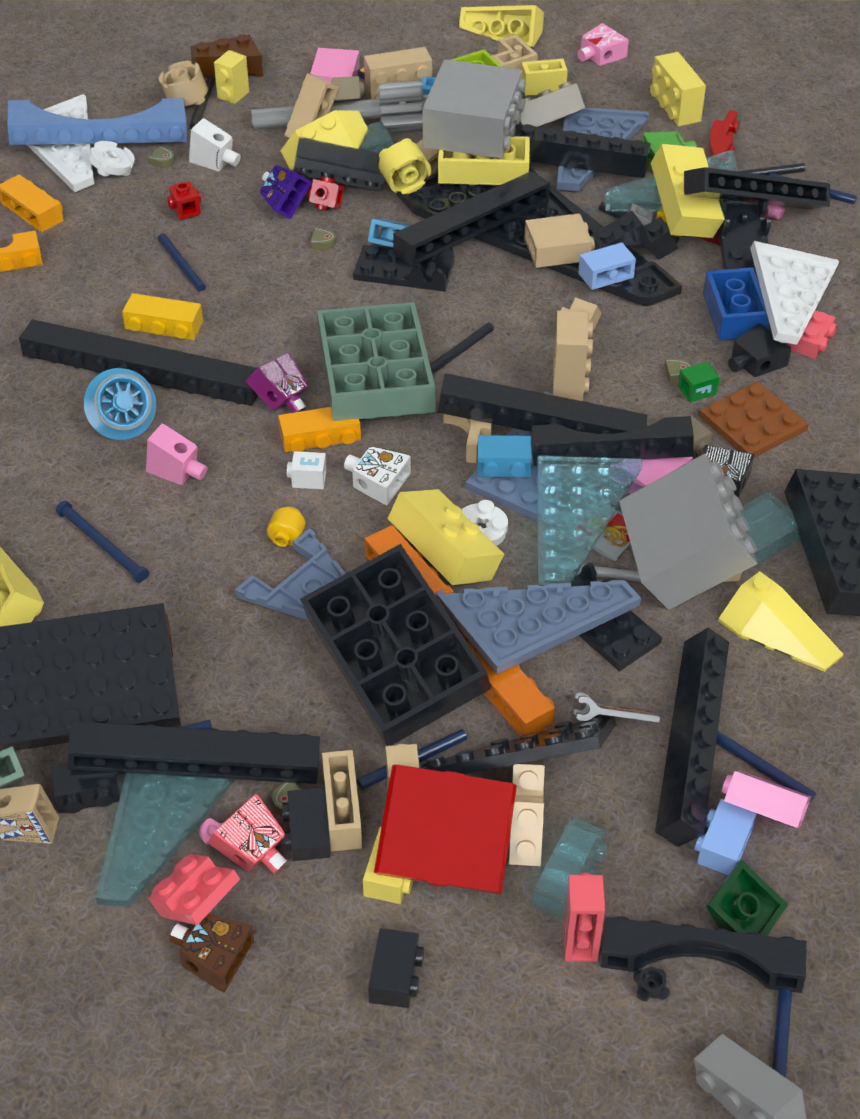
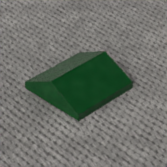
(745, 903)

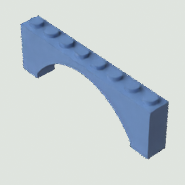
(35, 126)

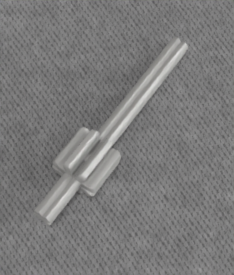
(398, 106)

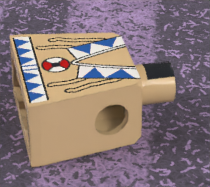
(27, 815)

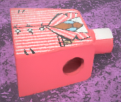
(251, 837)

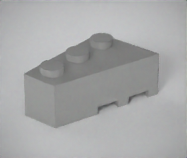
(746, 1083)

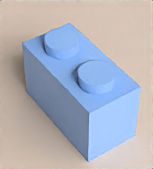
(607, 266)
(726, 837)

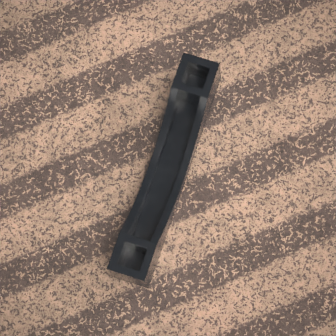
(664, 439)
(770, 960)

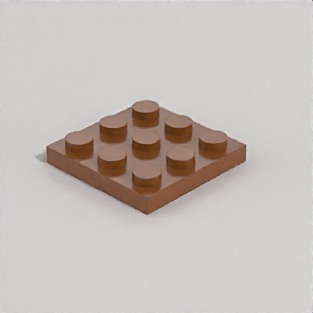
(753, 419)

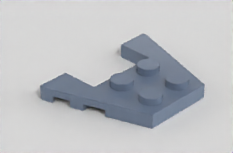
(311, 576)

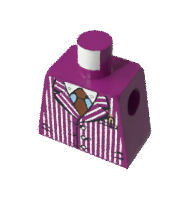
(279, 383)

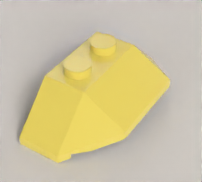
(337, 127)

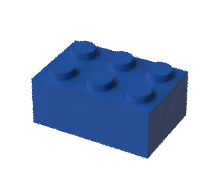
(734, 301)

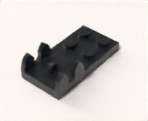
(739, 230)
(383, 267)
(621, 638)

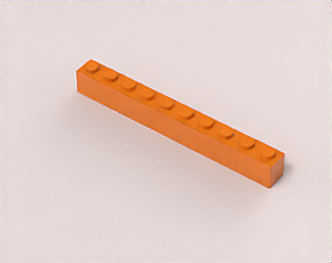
(510, 690)

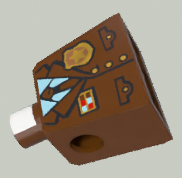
(213, 948)

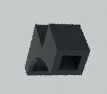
(630, 232)

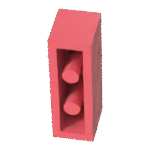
(583, 917)

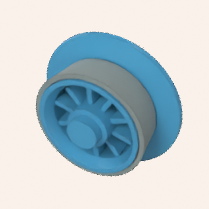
(119, 404)

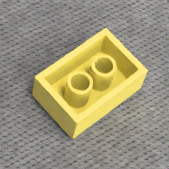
(678, 89)

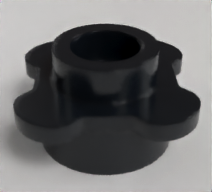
(654, 976)

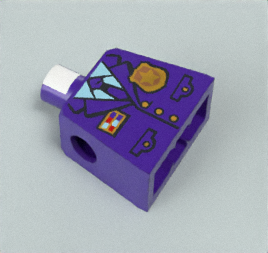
(284, 190)

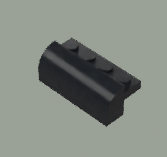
(338, 162)

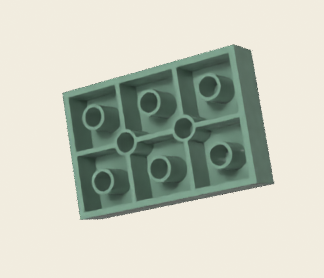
(375, 362)

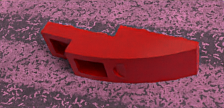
(722, 134)

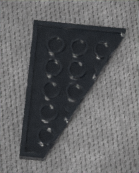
(561, 741)

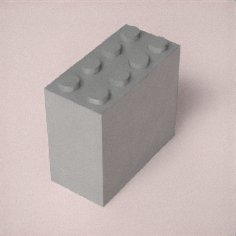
(473, 108)
(688, 532)

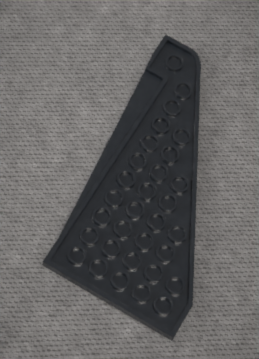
(650, 281)

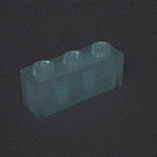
(574, 854)

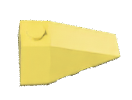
(504, 22)
(18, 595)
(770, 616)

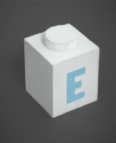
(307, 470)

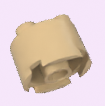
(185, 82)

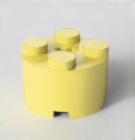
(404, 166)

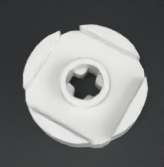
(111, 159)
(492, 516)

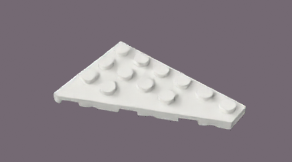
(69, 160)
(790, 287)

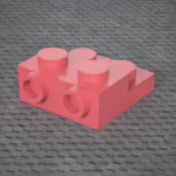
(816, 335)
(192, 889)

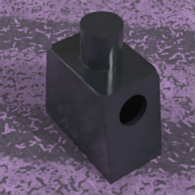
(759, 352)

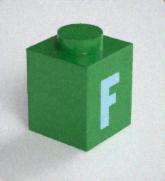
(698, 382)

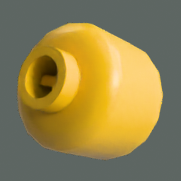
(286, 526)

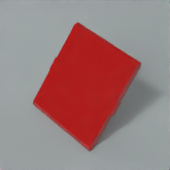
(446, 829)

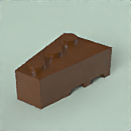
(207, 53)

